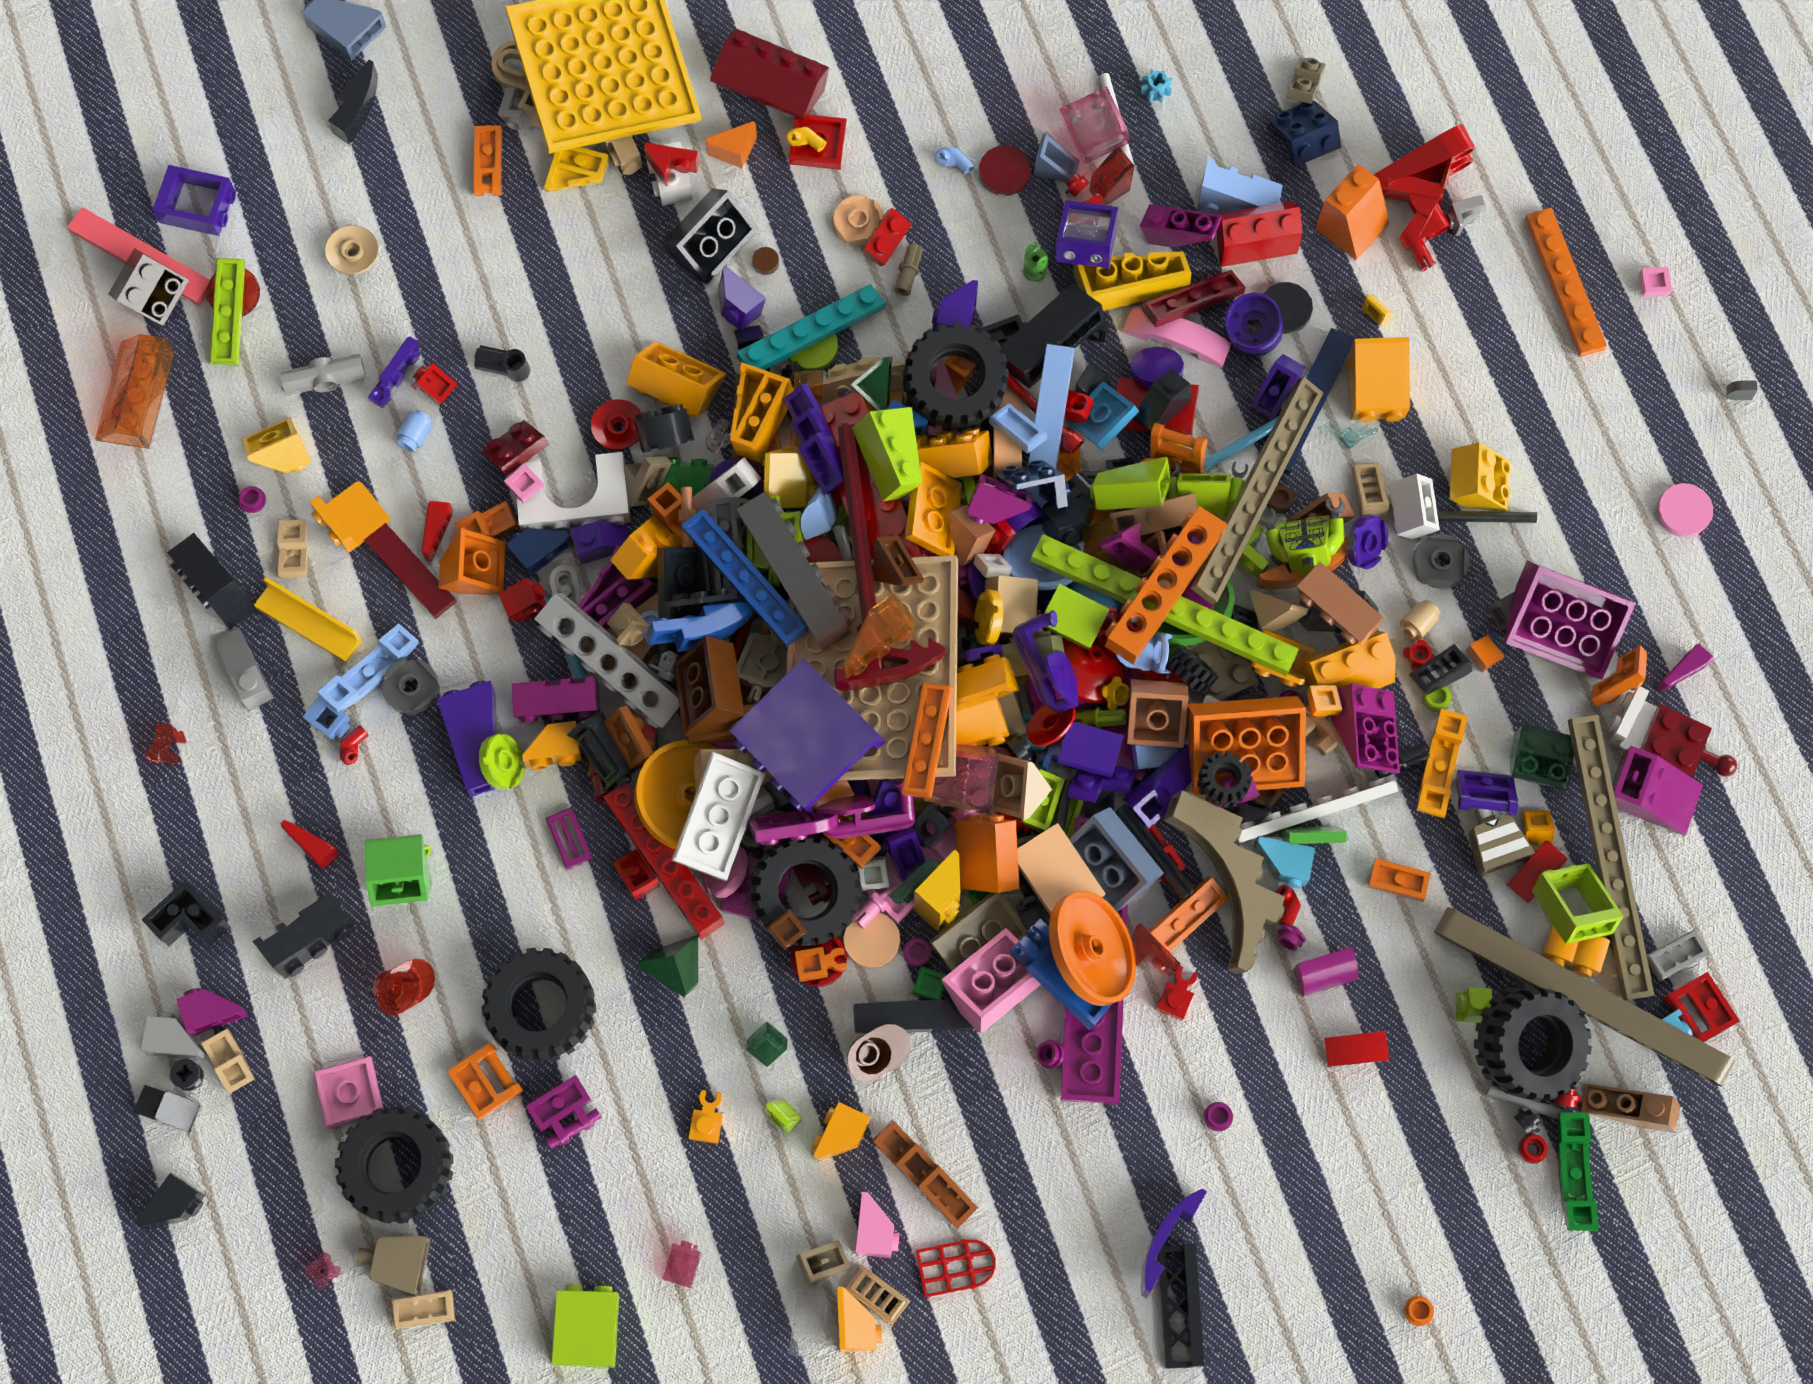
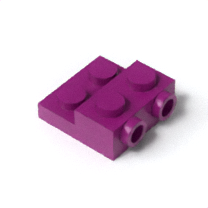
(739, 903)

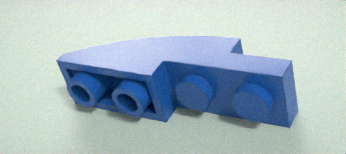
(713, 621)

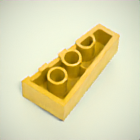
(1134, 278)

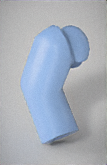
(954, 157)

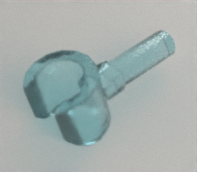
(1350, 438)

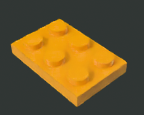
(928, 510)

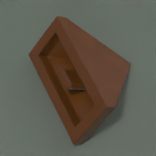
(893, 563)

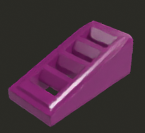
(1690, 664)

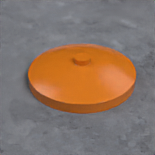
(1092, 948)

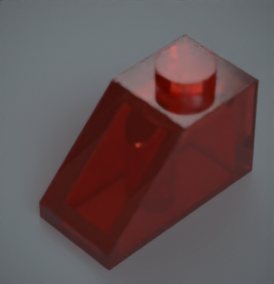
(1112, 177)

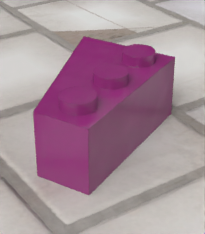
(556, 698)

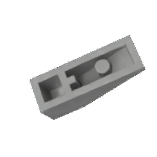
(243, 669)

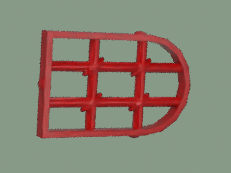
(948, 1277)

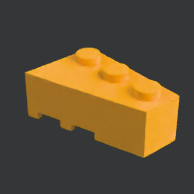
(639, 552)

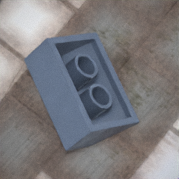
(1115, 858)

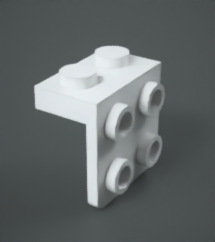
(1633, 722)

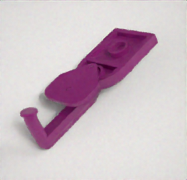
(799, 824)

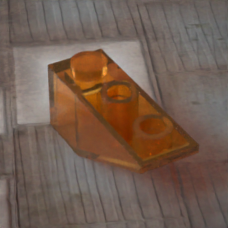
(882, 628)

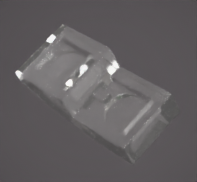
(807, 1324)

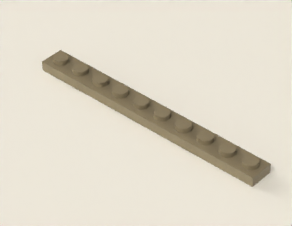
(1257, 490)
(1610, 854)

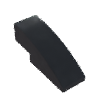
(355, 103)

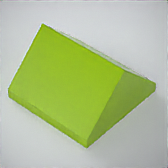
(1077, 616)

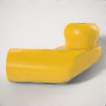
(805, 136)

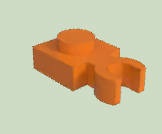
(814, 964)

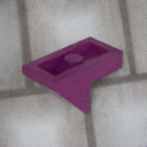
(1128, 548)

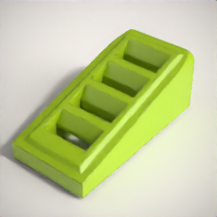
(783, 1115)

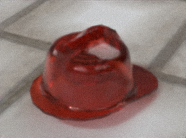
(403, 986)

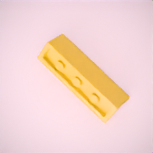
(308, 621)

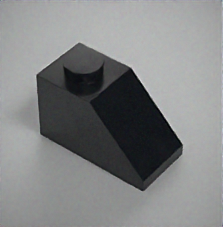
(1164, 400)
(1070, 522)
(171, 1204)

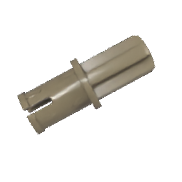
(908, 269)

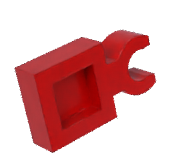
(1176, 997)

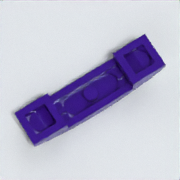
(1151, 1269)

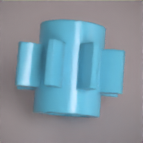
(1156, 86)

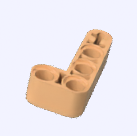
(1004, 450)

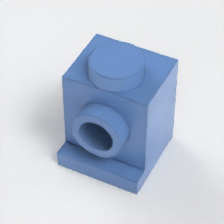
(320, 713)

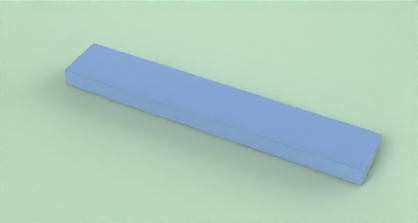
(1052, 407)

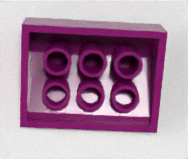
(1566, 620)

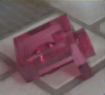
(682, 1264)

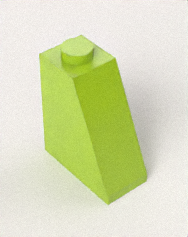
(1132, 485)

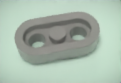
(571, 589)

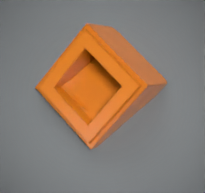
(1484, 653)

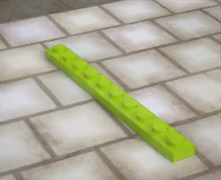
(1184, 615)

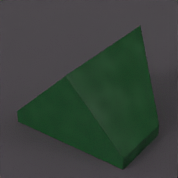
(876, 383)
(674, 965)

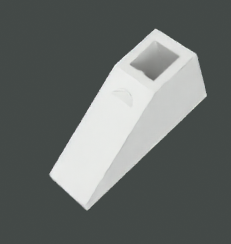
(731, 483)

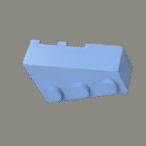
(1228, 191)

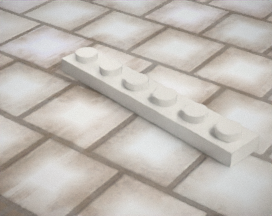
(1325, 805)

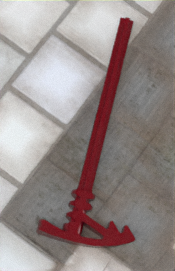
(917, 657)

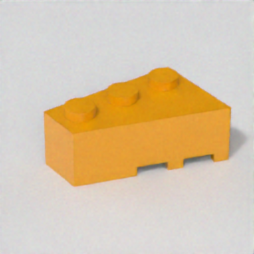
(758, 411)

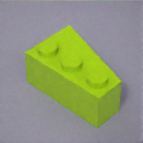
(890, 451)

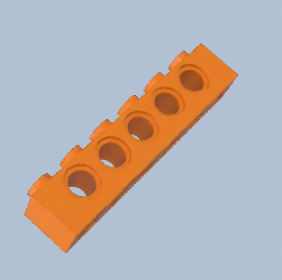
(1131, 644)

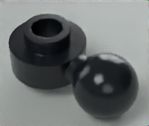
(1021, 748)

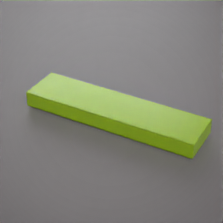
(227, 311)

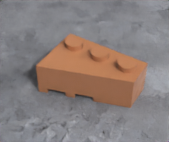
(1339, 605)

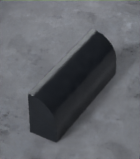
(1061, 323)

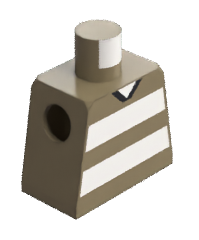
(1497, 842)

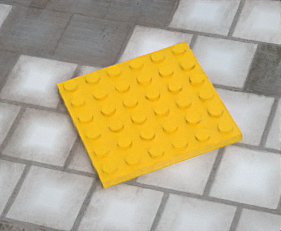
(601, 69)

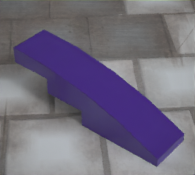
(816, 438)

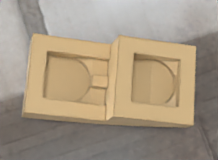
(293, 548)
(228, 1061)

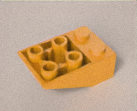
(958, 453)

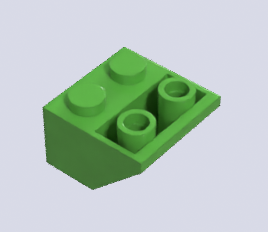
(396, 870)

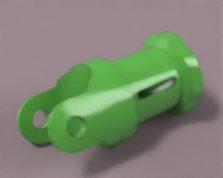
(1035, 263)

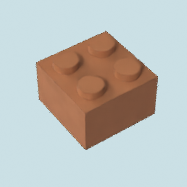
(1157, 713)

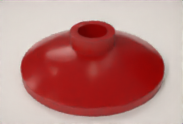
(609, 416)
(1049, 726)

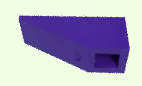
(1154, 794)

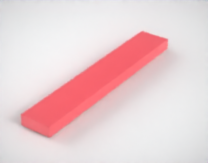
(121, 245)

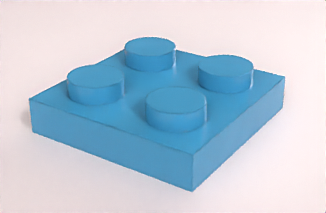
(1107, 417)

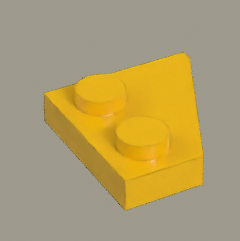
(576, 168)

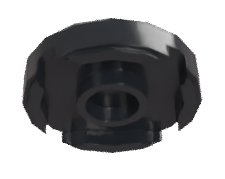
(1293, 303)

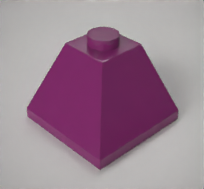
(995, 501)

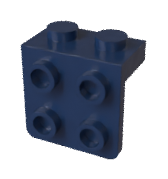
(1308, 131)
(1049, 480)

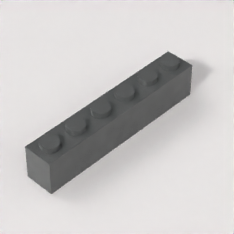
(794, 571)

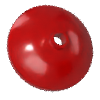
(1092, 669)

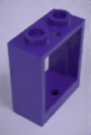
(170, 191)

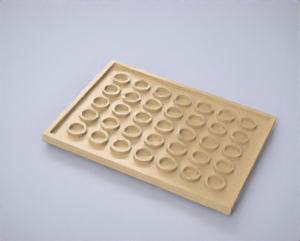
(893, 706)

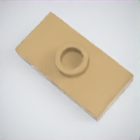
(423, 1309)

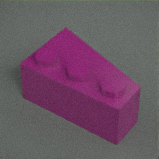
(611, 592)

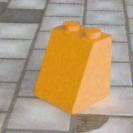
(1379, 379)

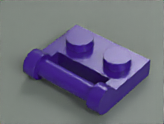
(1497, 787)

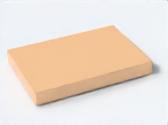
(1055, 868)

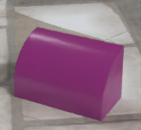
(1326, 971)

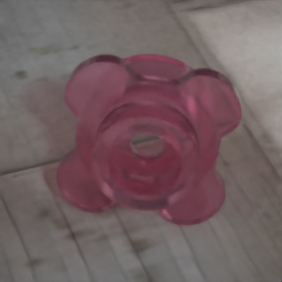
(314, 1268)

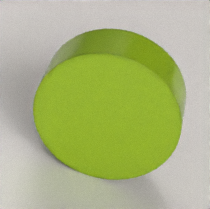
(1437, 699)

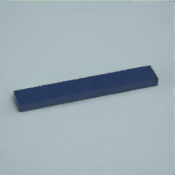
(1323, 375)

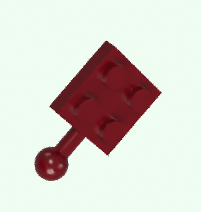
(1682, 743)

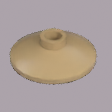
(349, 240)

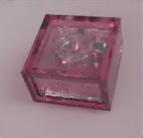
(1095, 125)

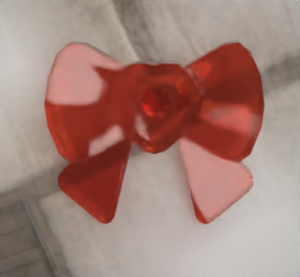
(164, 735)

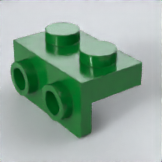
(688, 474)

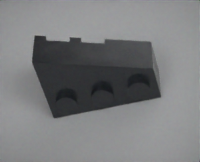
(211, 580)
(305, 937)

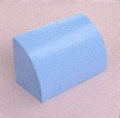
(818, 514)

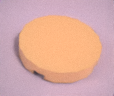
(856, 219)
(873, 945)

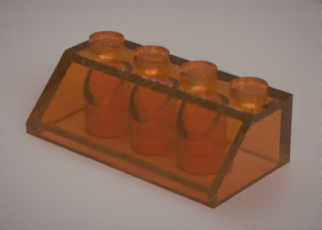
(136, 391)

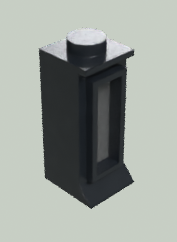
(602, 751)

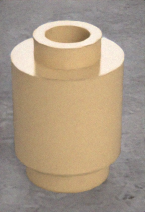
(1419, 620)

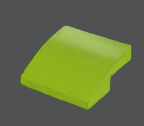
(1045, 813)

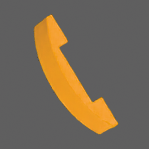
(1440, 766)

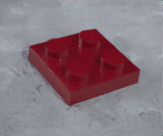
(514, 447)

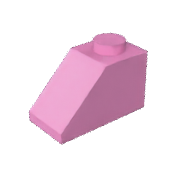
(875, 1230)

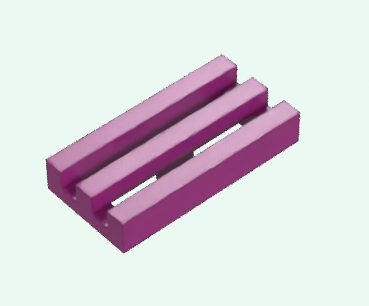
(578, 860)

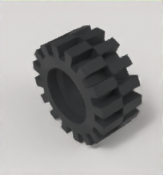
(1192, 669)
(1228, 764)

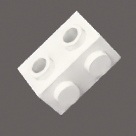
(678, 184)
(1414, 506)

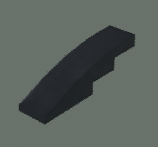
(910, 1015)

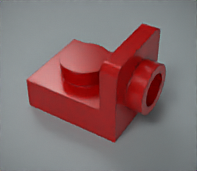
(433, 383)

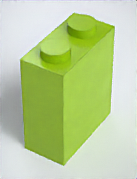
(585, 1327)

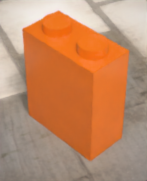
(987, 853)

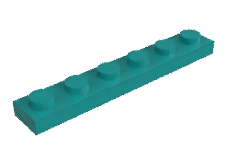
(812, 329)

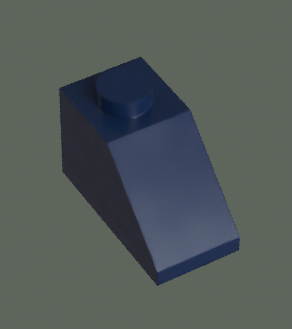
(537, 548)

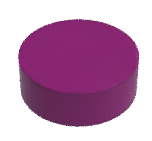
(917, 952)

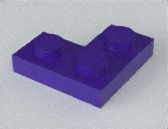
(1088, 785)

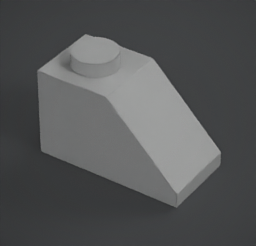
(168, 1038)

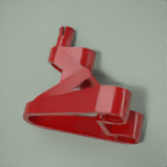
(1411, 181)

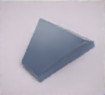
(1054, 160)

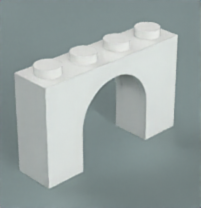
(606, 505)

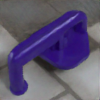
(1055, 665)

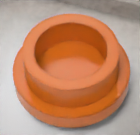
(1418, 1311)

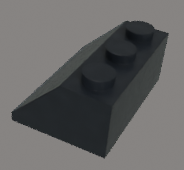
(710, 235)

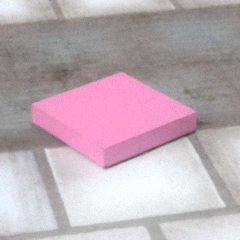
(348, 1091)

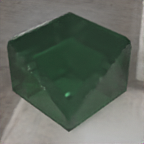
(766, 1044)

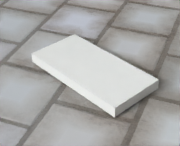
(718, 816)

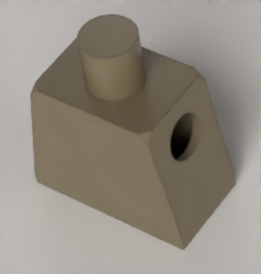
(397, 1262)

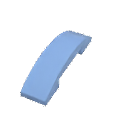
(370, 671)

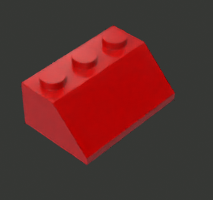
(1259, 233)

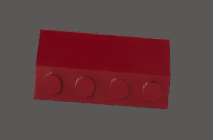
(769, 74)

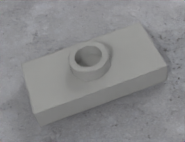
(1677, 955)

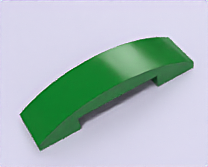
(1575, 1172)

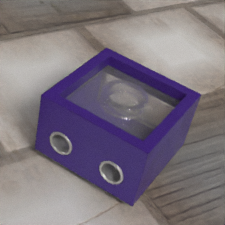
(1086, 234)

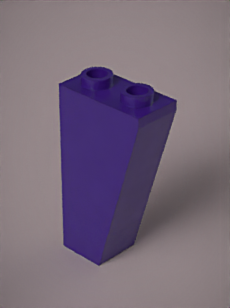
(469, 721)

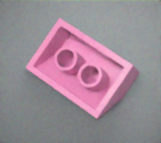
(990, 982)

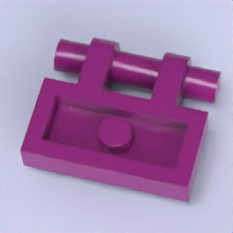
(559, 1104)

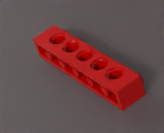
(673, 876)

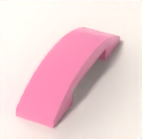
(1181, 334)

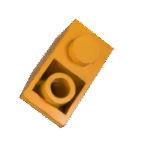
(553, 747)
(842, 1134)

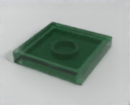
(906, 891)

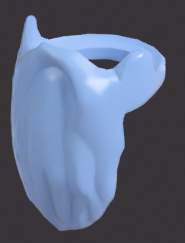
(1153, 656)

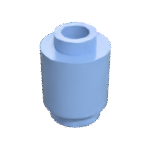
(413, 430)

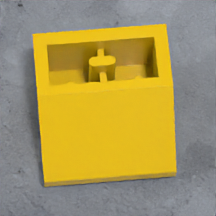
(1479, 478)

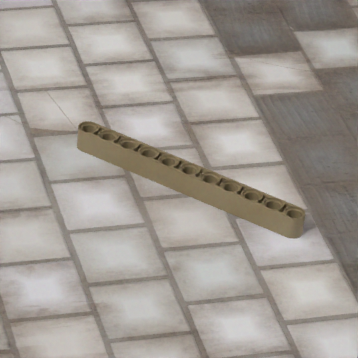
(1590, 998)

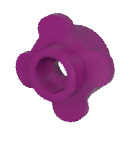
(1290, 937)

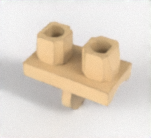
(1325, 728)

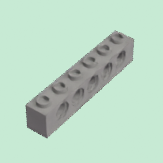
(551, 622)

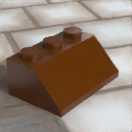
(708, 687)

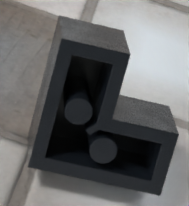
(184, 910)

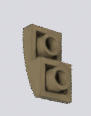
(1306, 80)

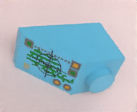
(1286, 861)

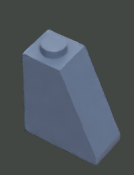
(344, 24)

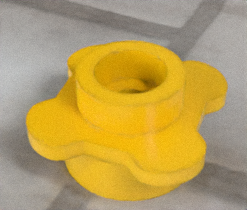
(1115, 693)

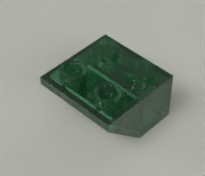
(1541, 756)

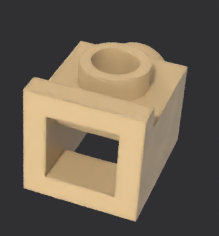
(624, 154)

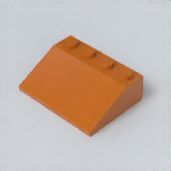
(1261, 731)

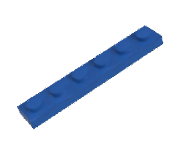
(744, 578)

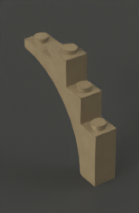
(1239, 869)

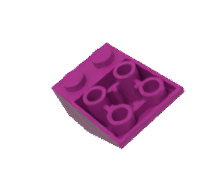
(1368, 727)
(1655, 790)

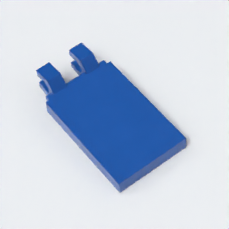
(1043, 968)

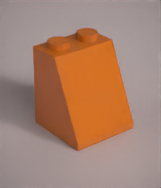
(1354, 213)

